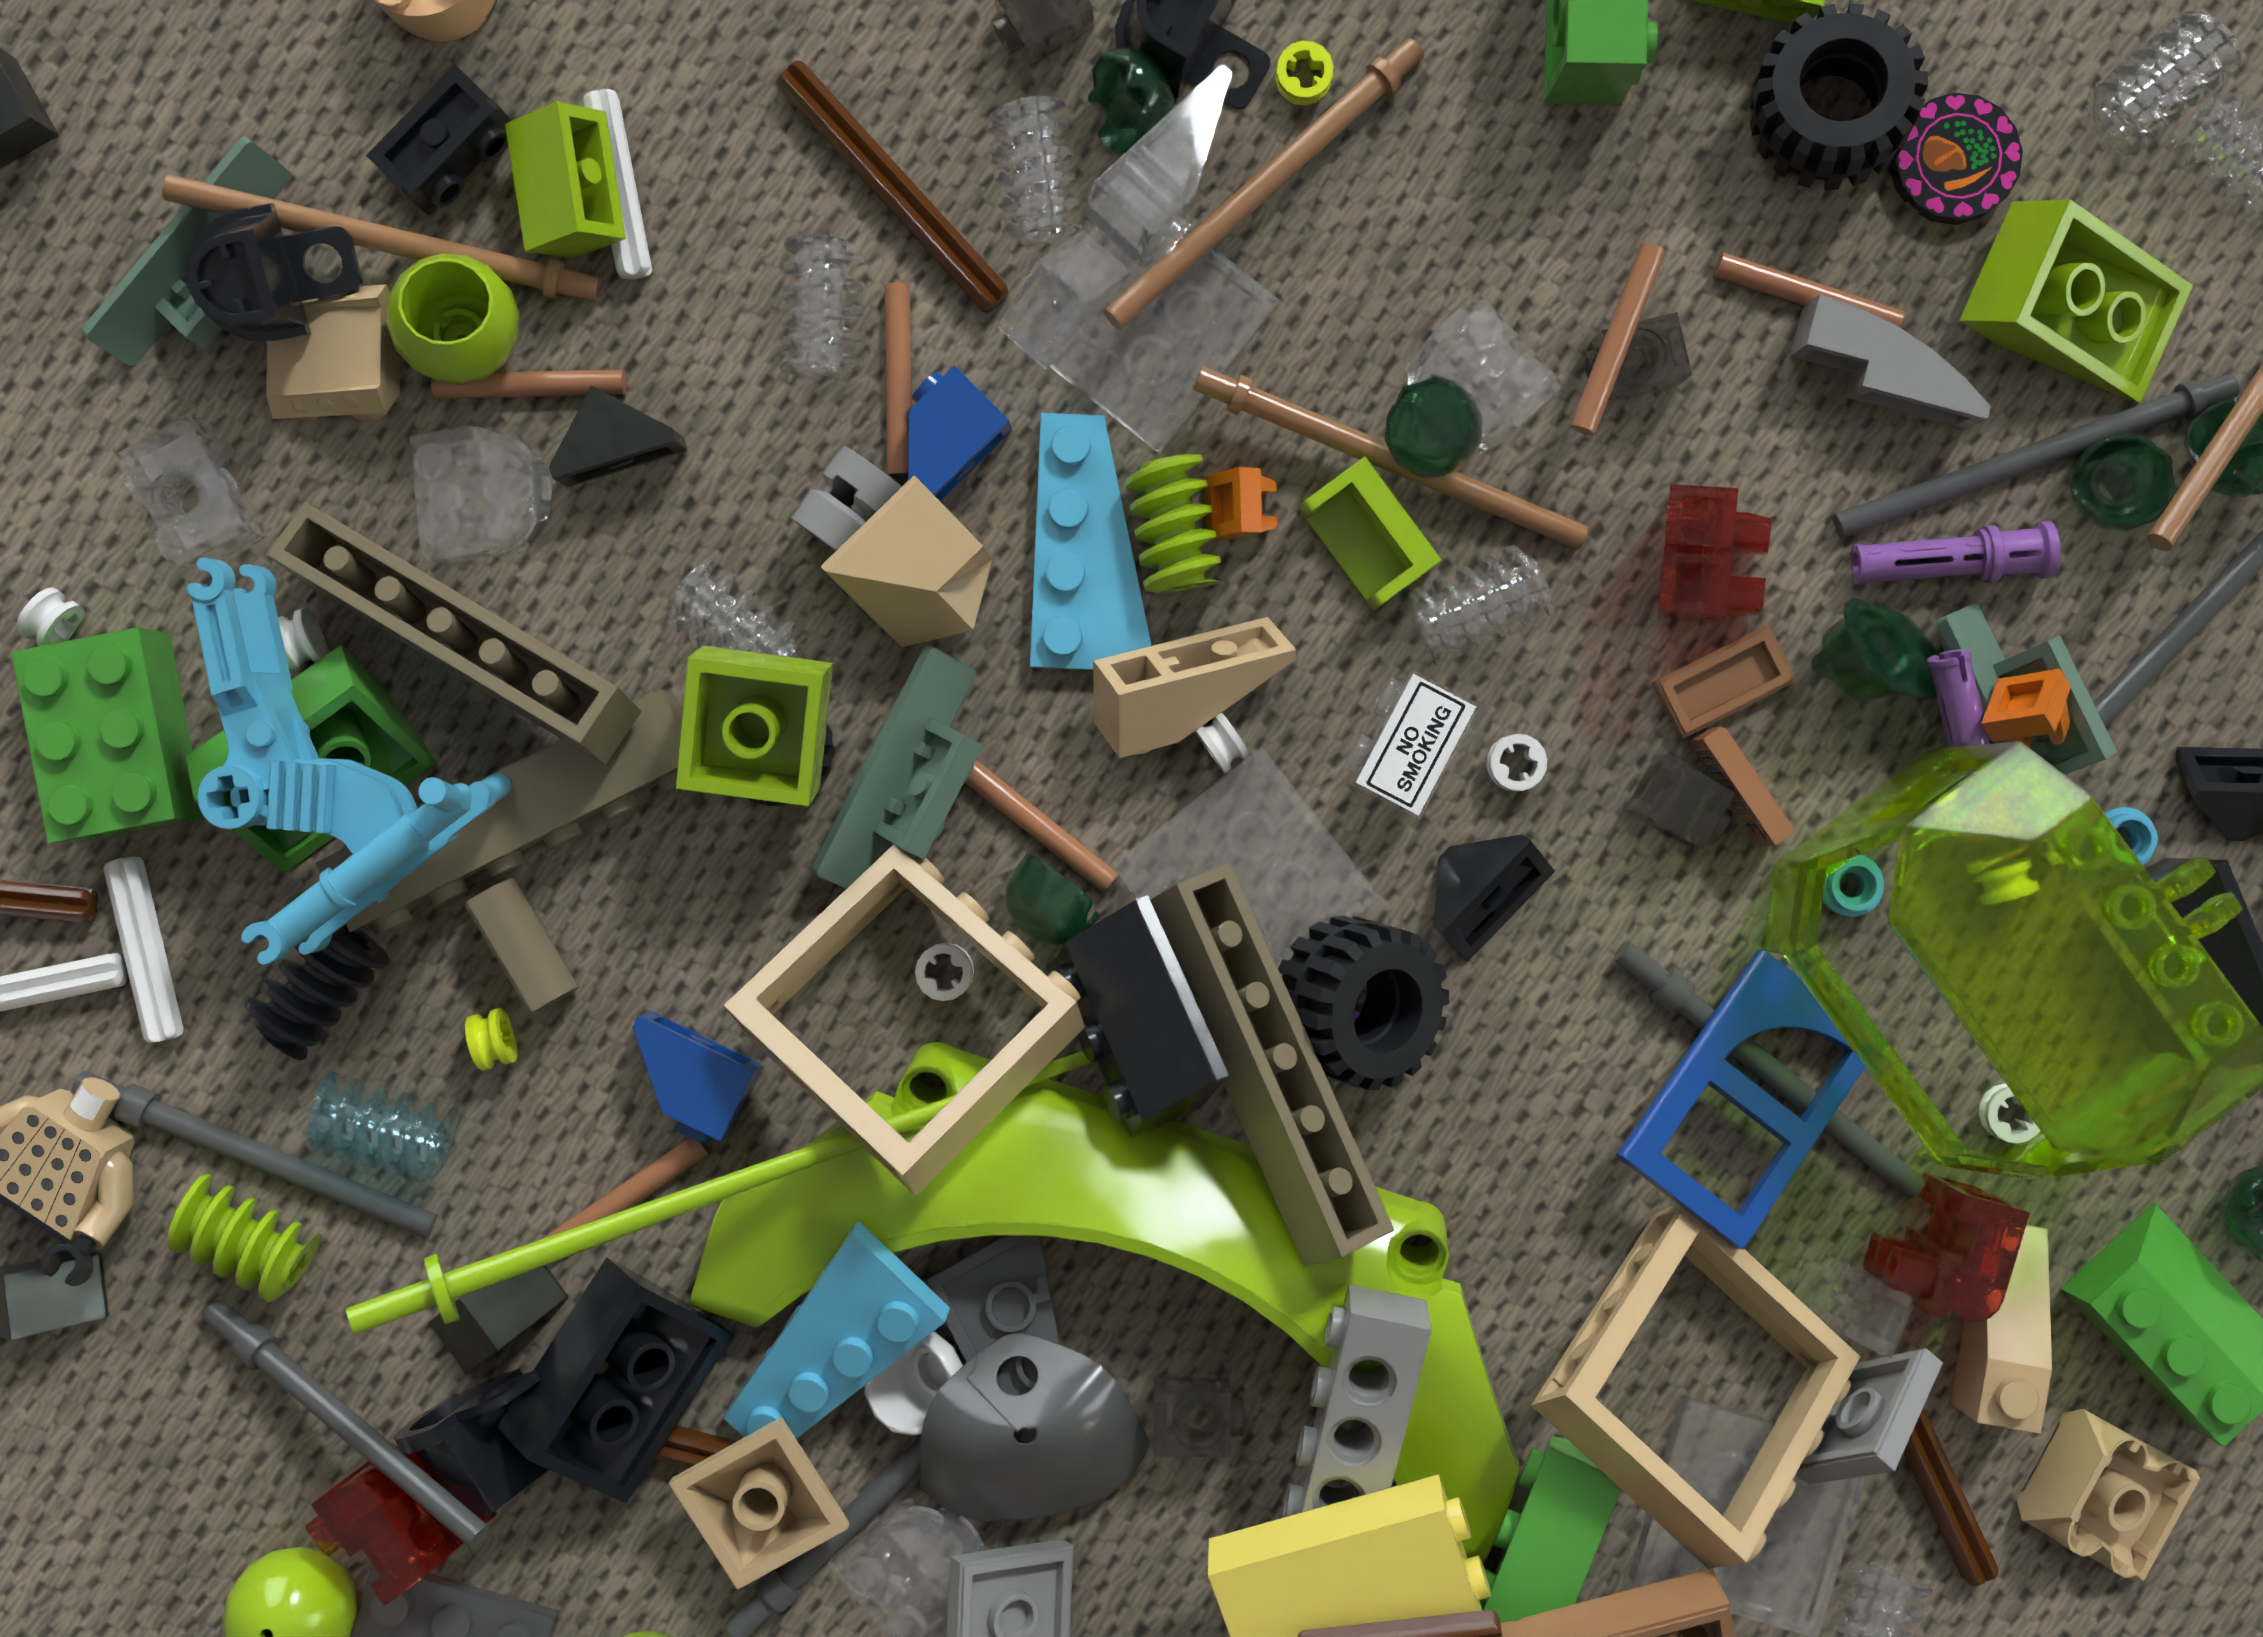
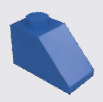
(951, 431)
(695, 1077)

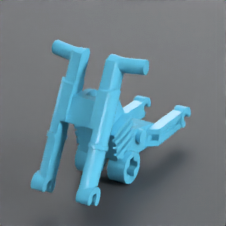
(288, 787)

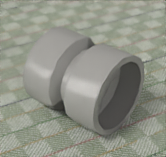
(848, 481)

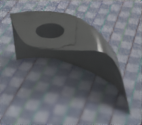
(1082, 1446)

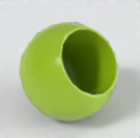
(446, 290)
(292, 1596)

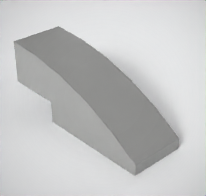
(1886, 364)

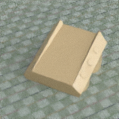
(340, 366)
(2106, 1494)

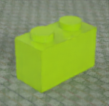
(565, 180)

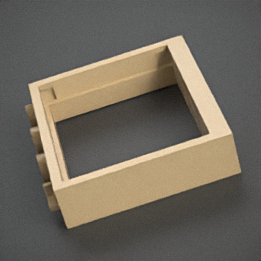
(985, 1095)
(1571, 1389)

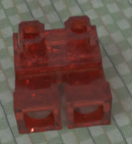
(1698, 552)
(1962, 1256)
(387, 1525)

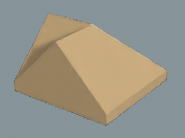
(914, 568)
(759, 1503)

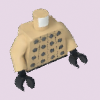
(68, 1170)

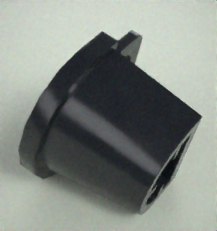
(1187, 41)
(257, 278)
(467, 1450)

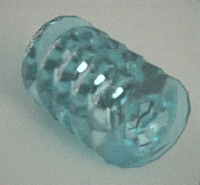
(378, 1131)

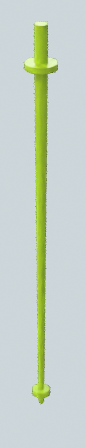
(444, 1287)

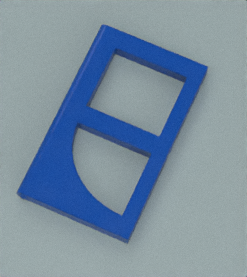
(1760, 999)

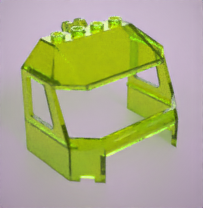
(2046, 956)

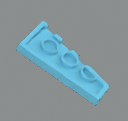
(1084, 560)
(843, 1335)

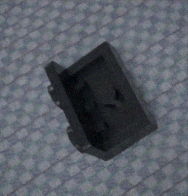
(442, 141)

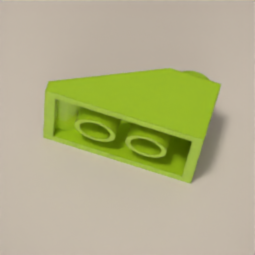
(2076, 297)

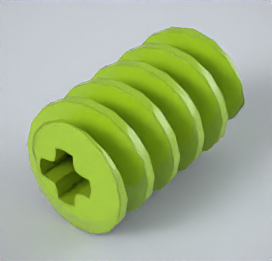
(1172, 524)
(238, 1241)

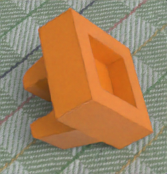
(1238, 503)
(2029, 707)

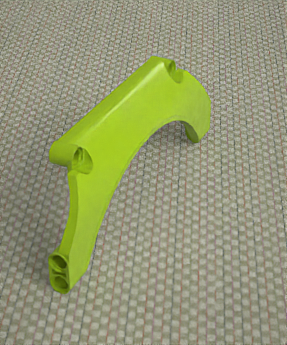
(1170, 1193)

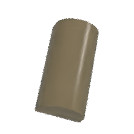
(521, 945)

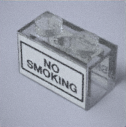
(1410, 744)

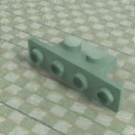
(157, 286)
(2086, 736)
(907, 775)

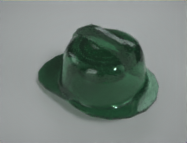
(1876, 654)

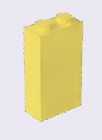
(1349, 1564)

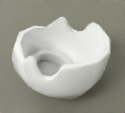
(908, 1386)

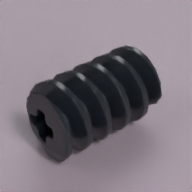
(315, 991)

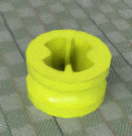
(1318, 59)
(490, 1039)

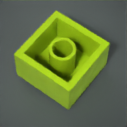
(754, 725)

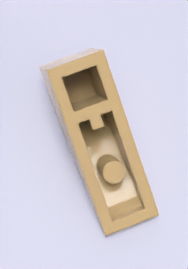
(1177, 686)
(2008, 1358)

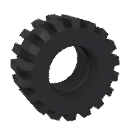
(1846, 47)
(1399, 1007)

